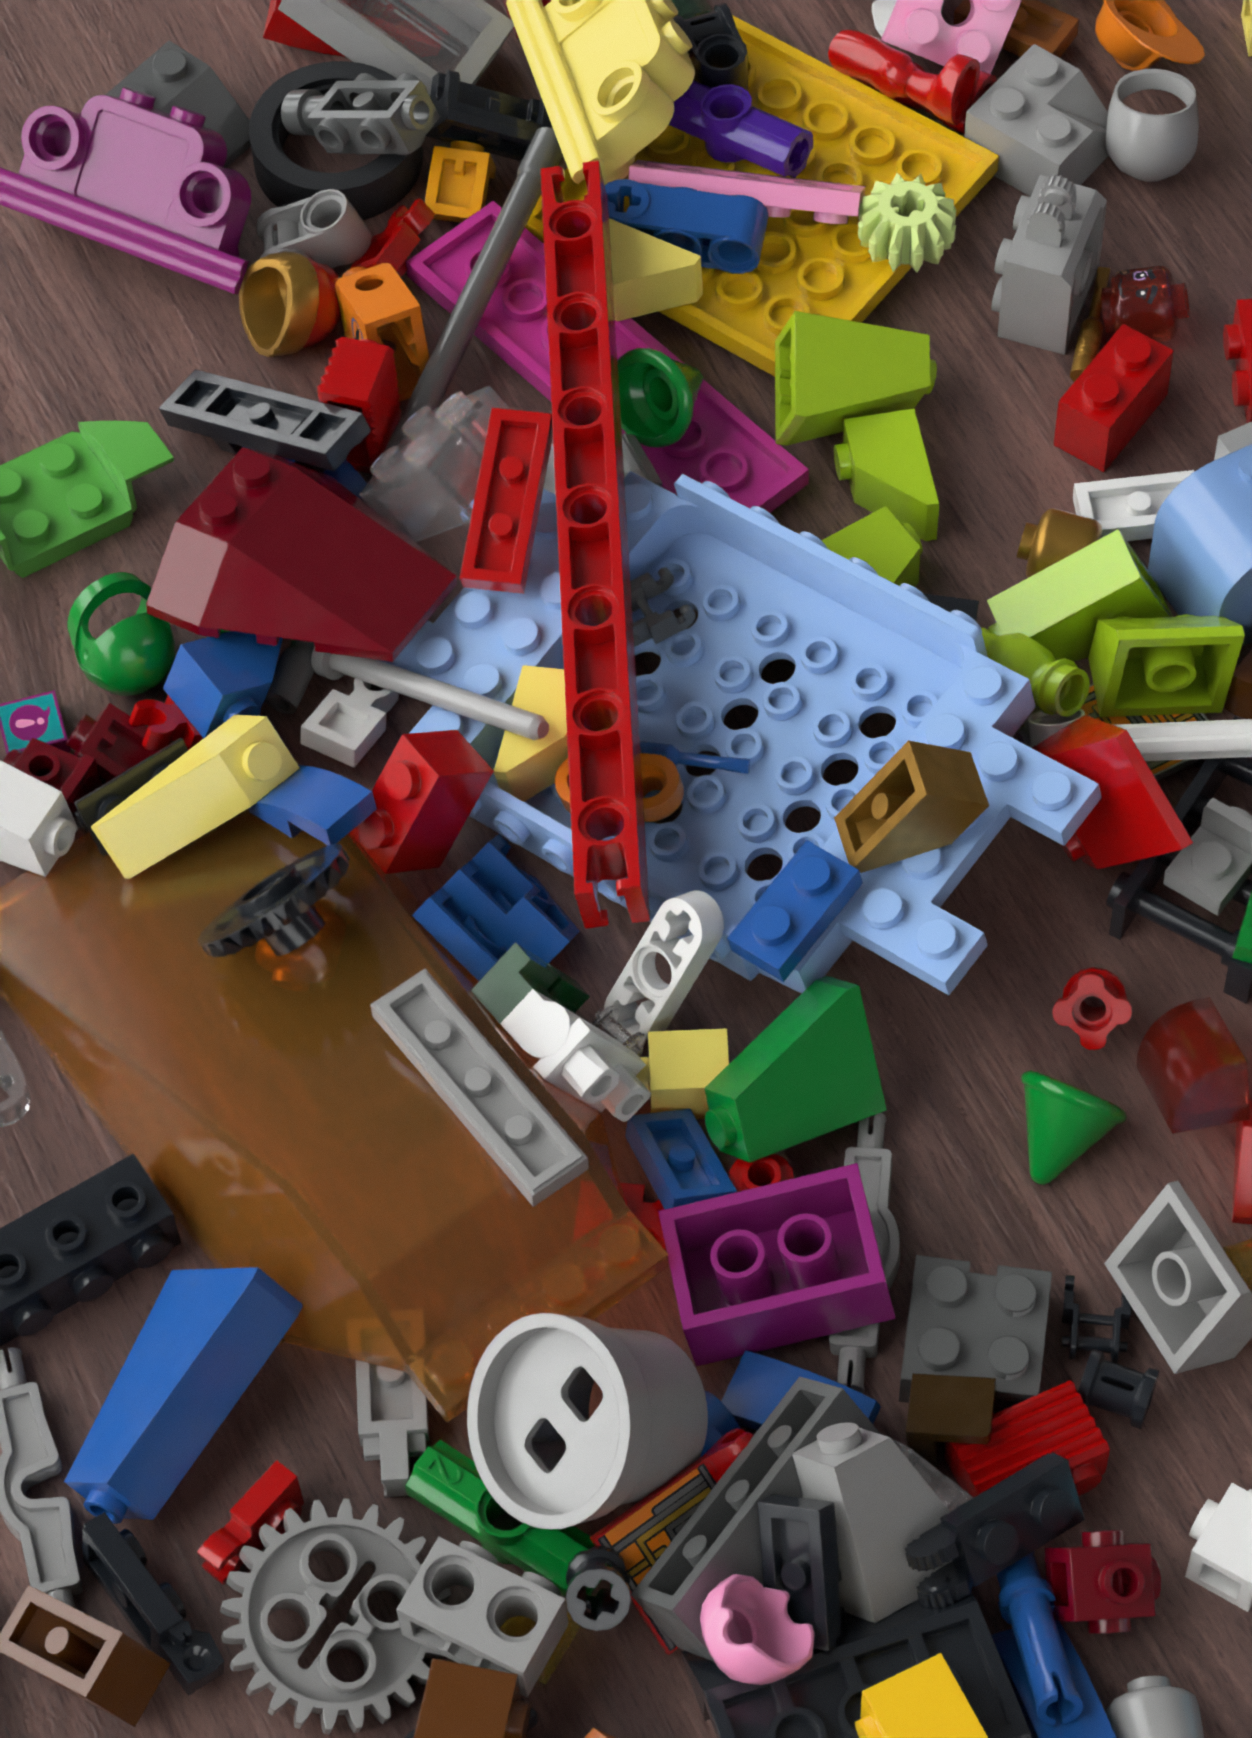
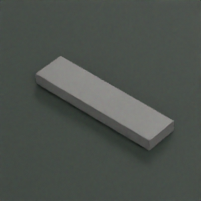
(479, 1087)

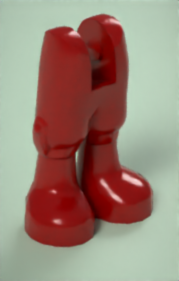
(901, 79)

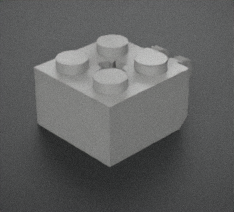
(1049, 263)

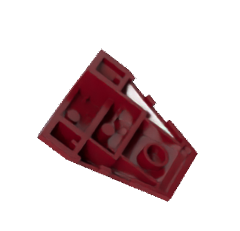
(296, 560)

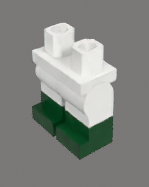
(542, 1015)

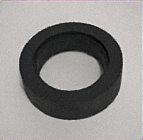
(368, 188)

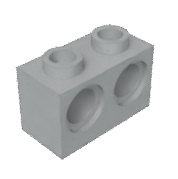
(471, 1630)

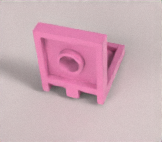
(923, 31)

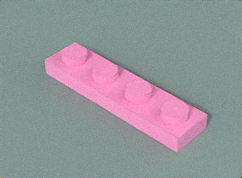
(828, 200)

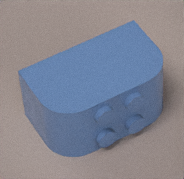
(1206, 542)

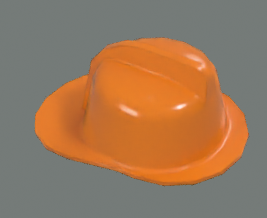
(1143, 33)

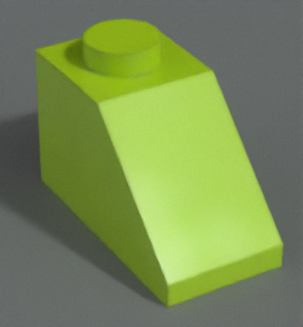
(889, 468)

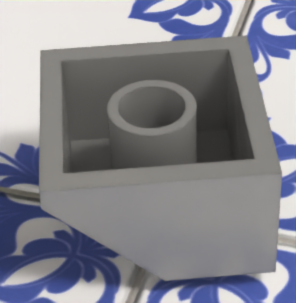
(1040, 122)

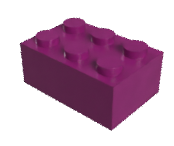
(776, 1265)

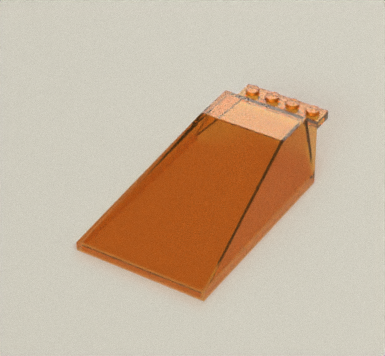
(292, 1116)

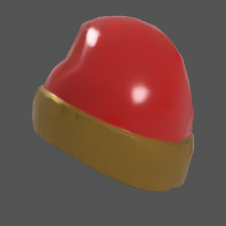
(288, 303)

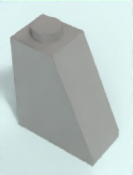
(877, 1513)

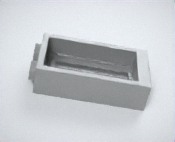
(408, 34)

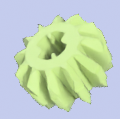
(907, 222)

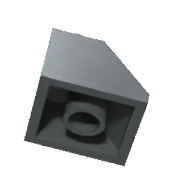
(189, 83)

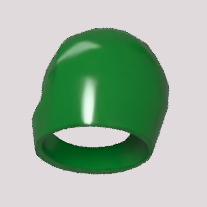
(130, 654)

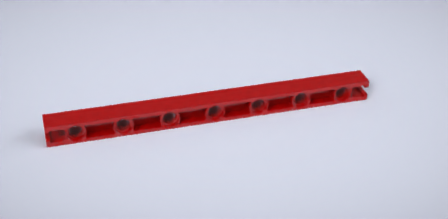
(593, 551)

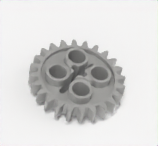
(284, 1581)

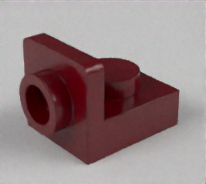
(110, 741)

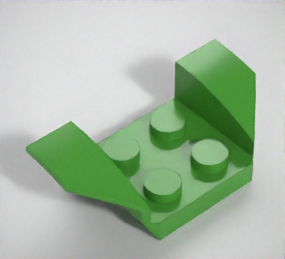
(73, 491)

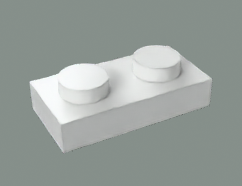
(1126, 502)

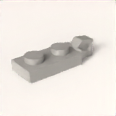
(391, 1422)

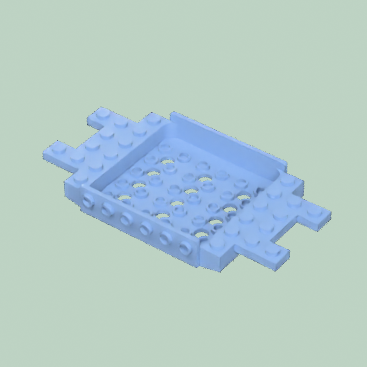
(856, 653)

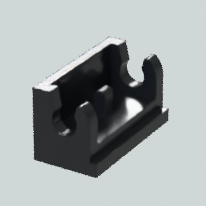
(485, 116)

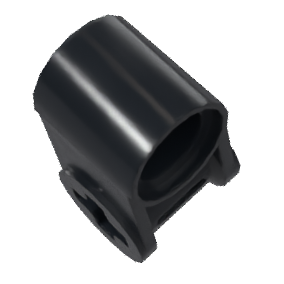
(716, 48)

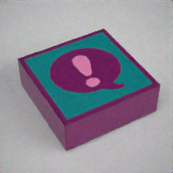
(32, 718)

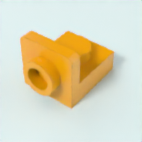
(458, 180)

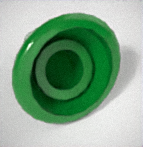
(656, 396)
(1062, 1123)

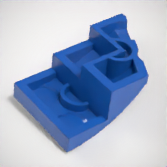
(491, 908)

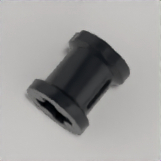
(1118, 1388)
(610, 1604)

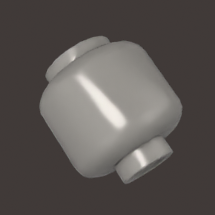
(1155, 1711)

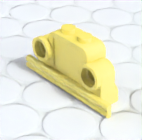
(605, 74)

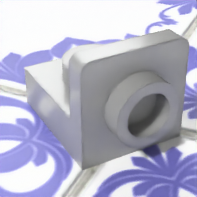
(1217, 859)

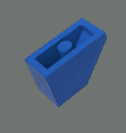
(221, 678)

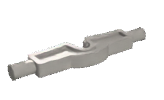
(876, 1175)
(27, 1459)

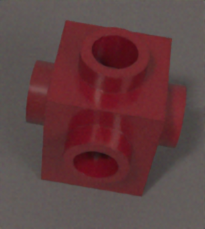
(1103, 1581)

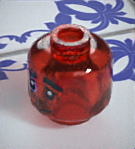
(1145, 302)

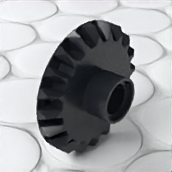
(278, 906)

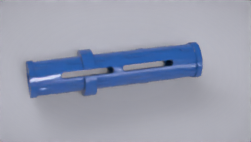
(1028, 1606)

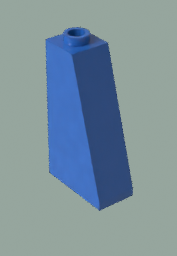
(179, 1386)

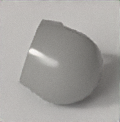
(1150, 144)

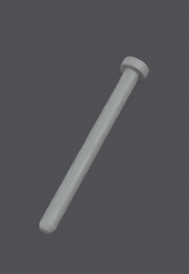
(432, 692)

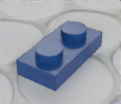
(795, 910)
(677, 1157)

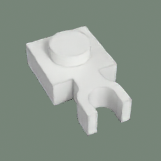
(348, 725)

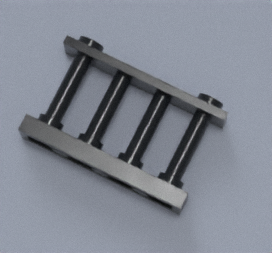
(1134, 894)

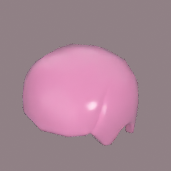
(752, 1631)

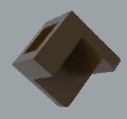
(949, 1411)

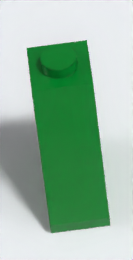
(798, 1076)

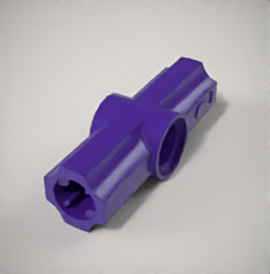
(739, 131)

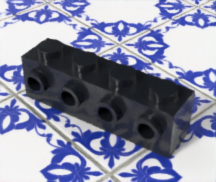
(81, 1246)

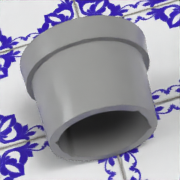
(535, 1428)

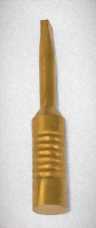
(1091, 328)

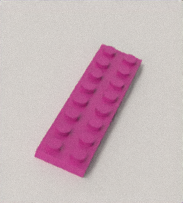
(720, 441)

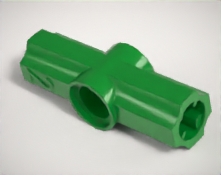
(453, 1489)

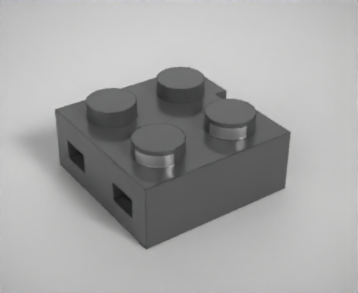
(977, 1326)

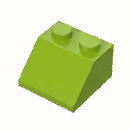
(1163, 664)

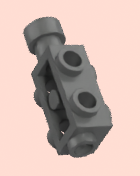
(363, 115)

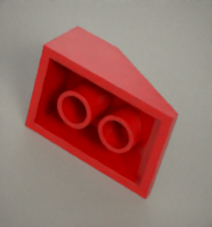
(1133, 814)

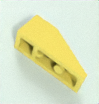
(196, 793)

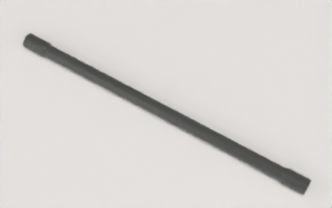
(295, 667)

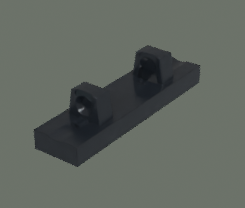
(264, 420)

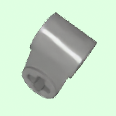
(317, 228)

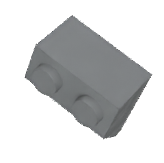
(1183, 1284)

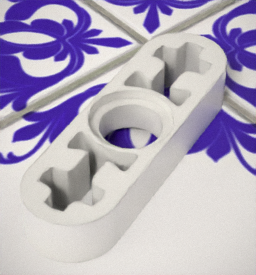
(685, 956)

